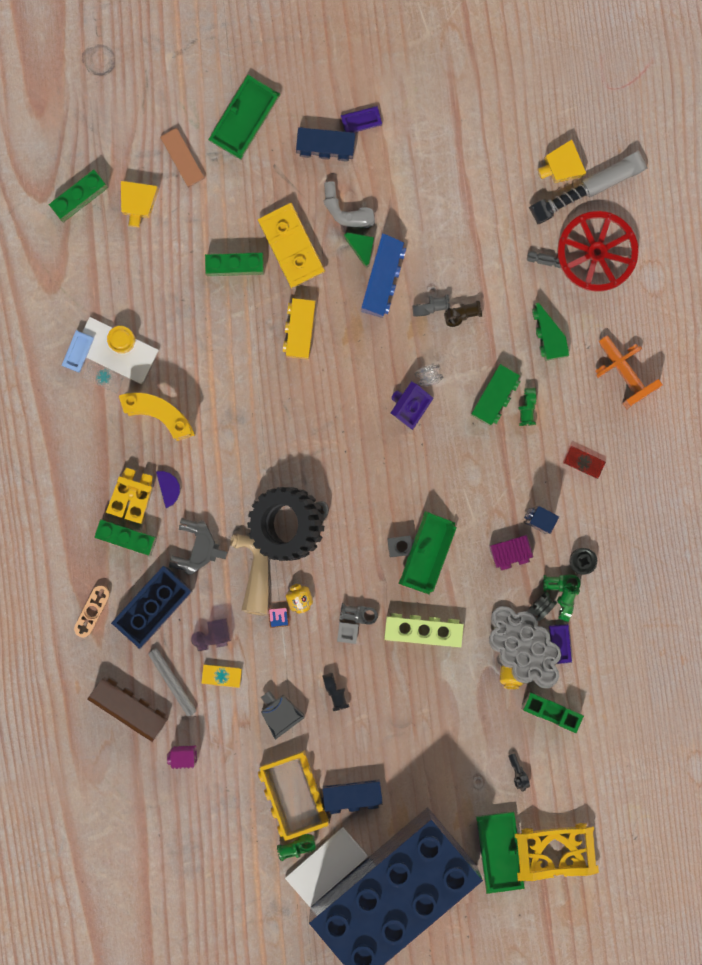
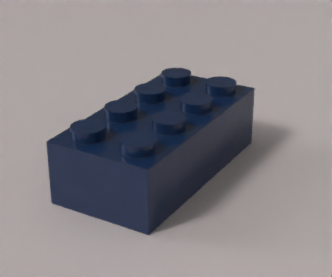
(152, 607)

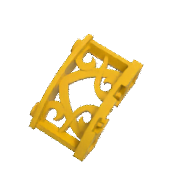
(156, 407)
(578, 868)

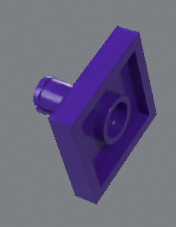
(410, 404)

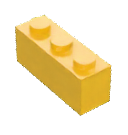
(299, 328)

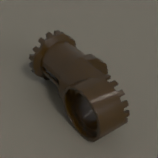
(462, 313)

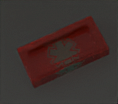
(584, 462)

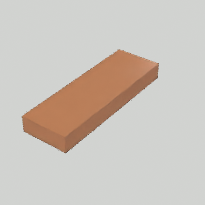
(182, 157)

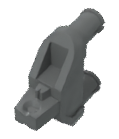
(203, 550)

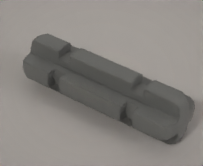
(543, 259)

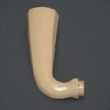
(257, 589)

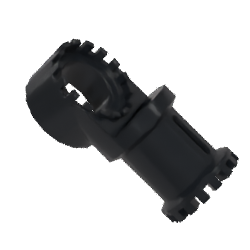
(337, 695)

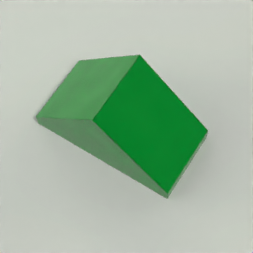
(361, 245)

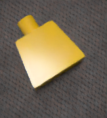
(563, 164)
(137, 201)

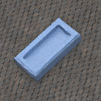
(77, 351)

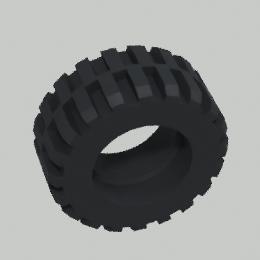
(263, 523)

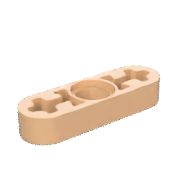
(80, 621)

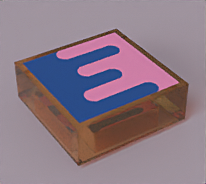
(278, 617)

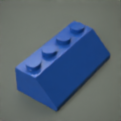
(382, 276)

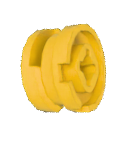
(121, 339)

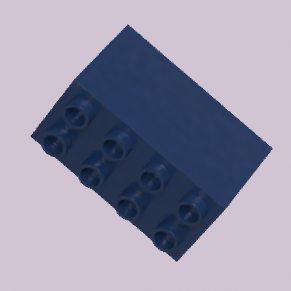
(395, 893)

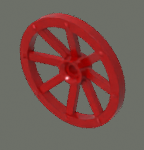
(629, 235)

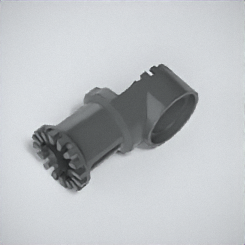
(436, 304)
(359, 612)

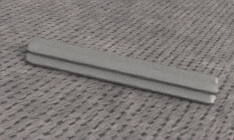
(172, 682)

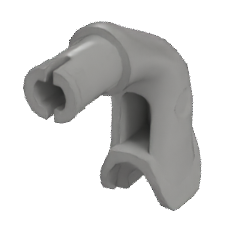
(362, 218)

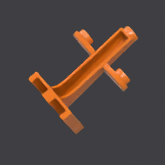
(619, 362)

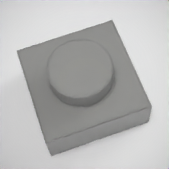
(347, 633)

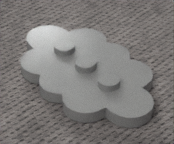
(524, 647)

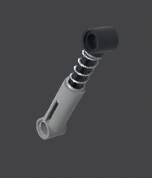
(590, 186)

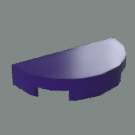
(169, 487)

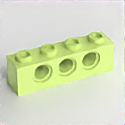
(453, 638)

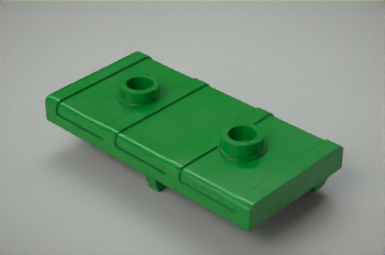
(244, 117)
(428, 553)
(499, 852)

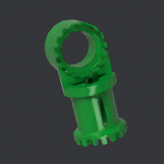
(526, 412)
(561, 580)
(566, 600)
(297, 847)

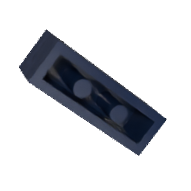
(325, 144)
(541, 519)
(352, 796)

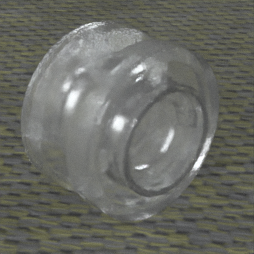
(428, 375)

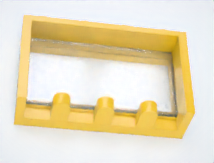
(293, 795)

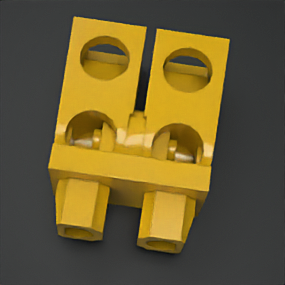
(132, 491)

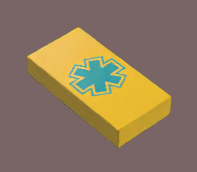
(221, 675)

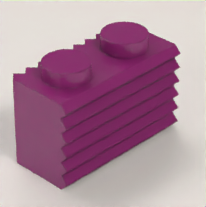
(511, 552)
(182, 757)

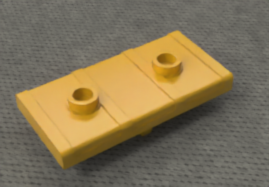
(291, 245)

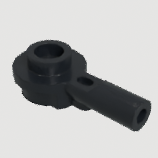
(521, 780)

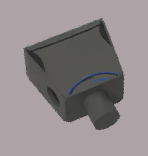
(280, 714)

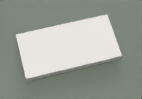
(132, 364)
(326, 866)

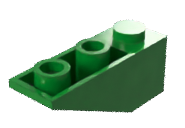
(552, 338)

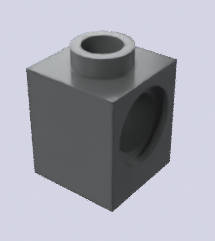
(392, 542)

